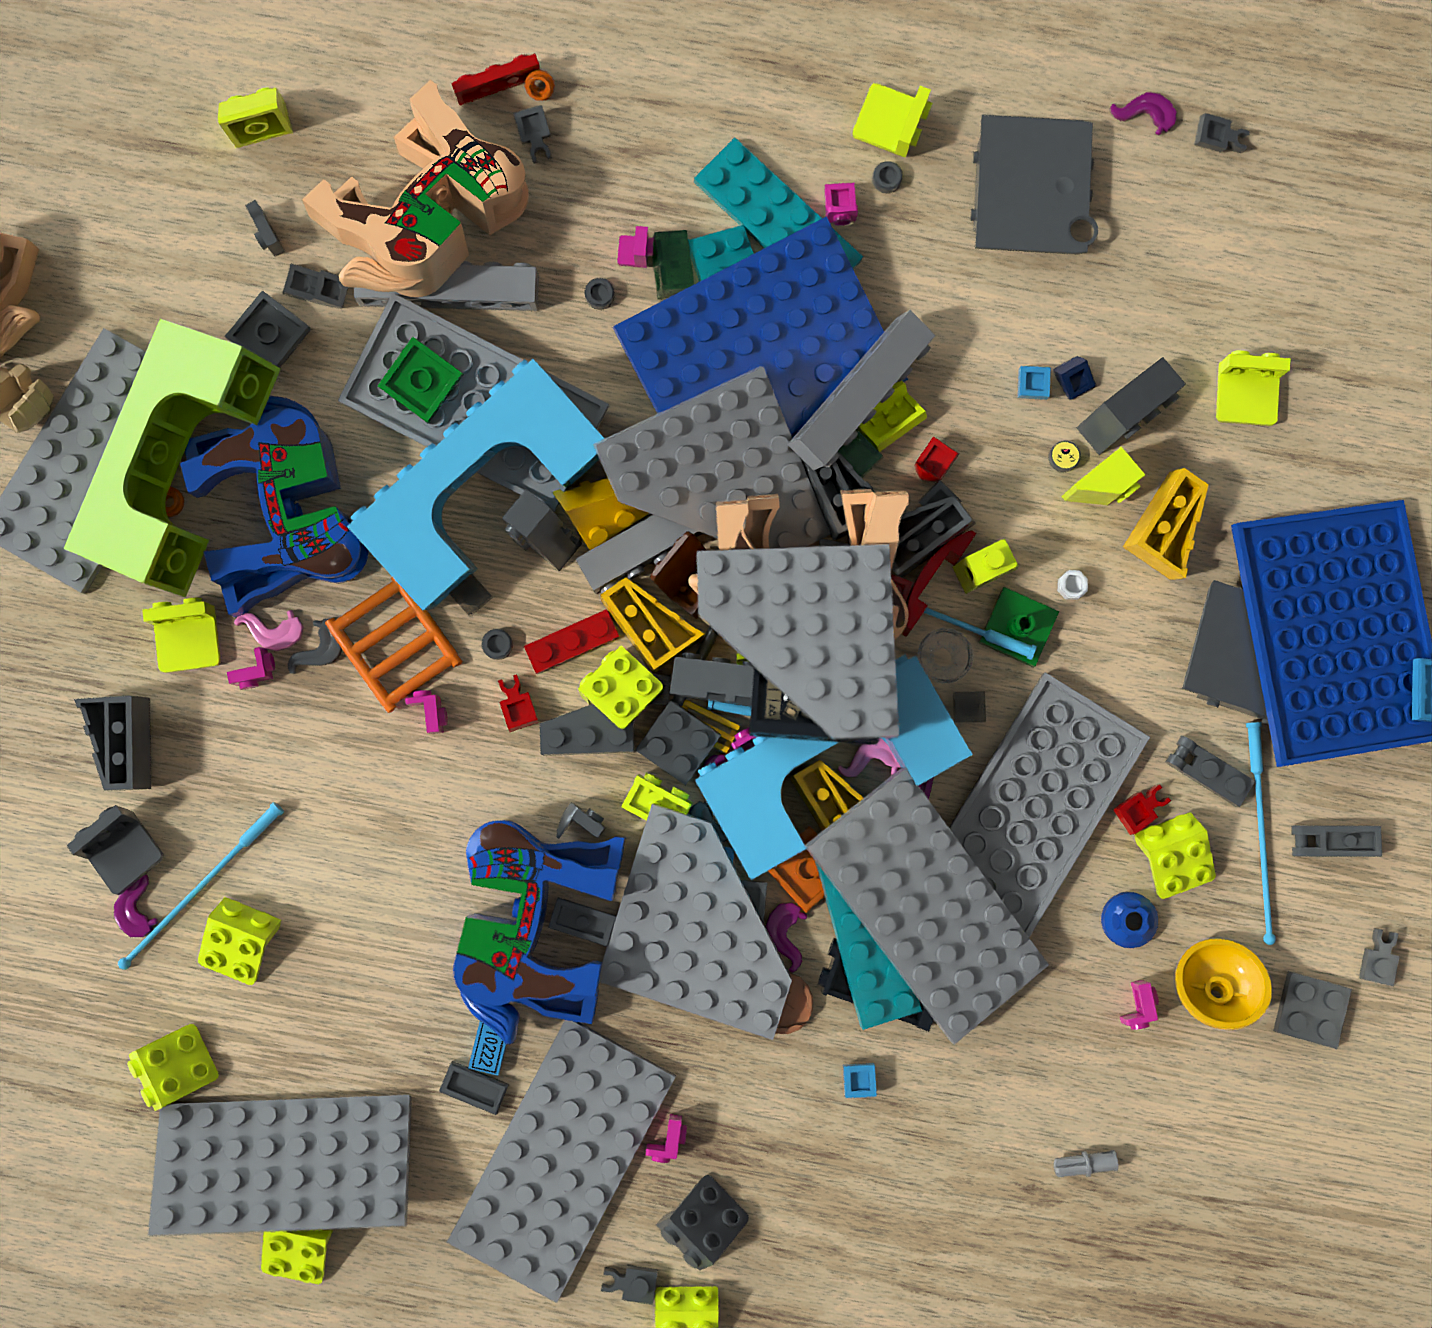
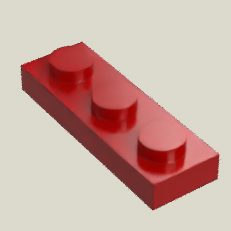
(494, 79)
(571, 641)

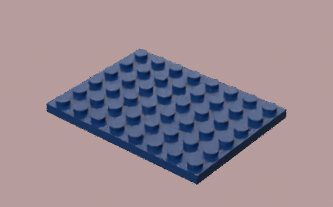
(778, 309)
(1335, 629)

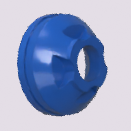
(1115, 914)

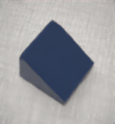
(1074, 377)

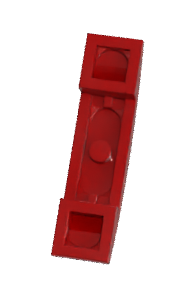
(950, 552)

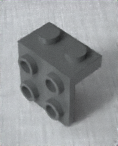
(117, 848)
(703, 1223)

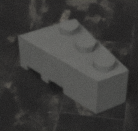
(1131, 405)
(538, 527)
(927, 531)
(585, 733)

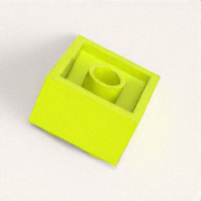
(254, 117)
(1109, 481)

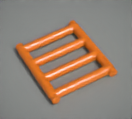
(372, 676)

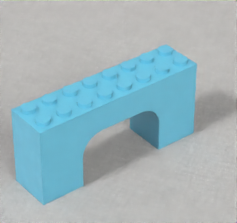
(406, 519)
(748, 786)

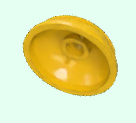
(1230, 971)

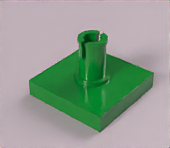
(420, 380)
(1022, 620)

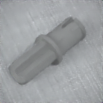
(1086, 1164)

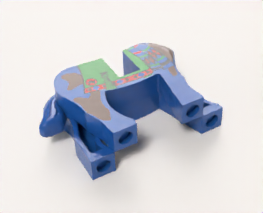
(291, 464)
(496, 953)

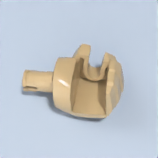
(21, 400)

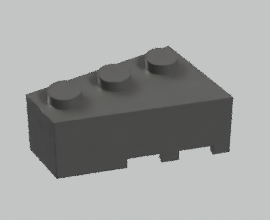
(827, 486)
(712, 680)
(120, 740)

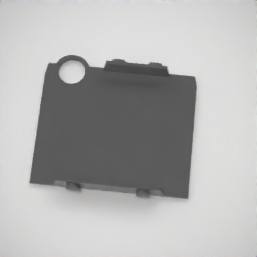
(1032, 184)
(1223, 655)

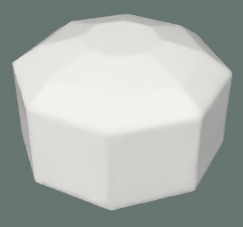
(1072, 584)

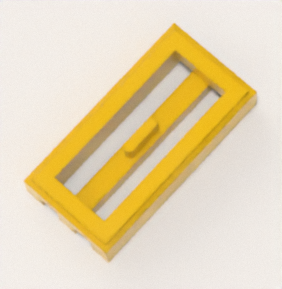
(729, 737)

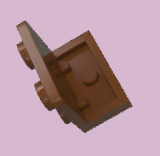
(674, 570)

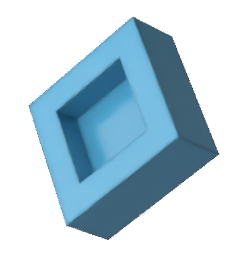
(1034, 382)
(859, 1080)

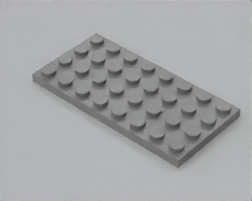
(482, 369)
(62, 461)
(1044, 795)
(927, 905)
(561, 1159)
(281, 1165)

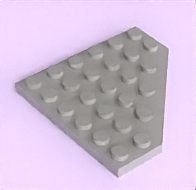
(712, 451)
(812, 627)
(693, 930)

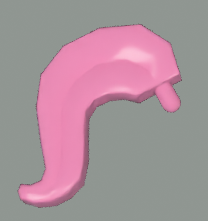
(276, 639)
(865, 754)

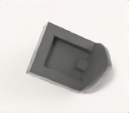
(589, 820)

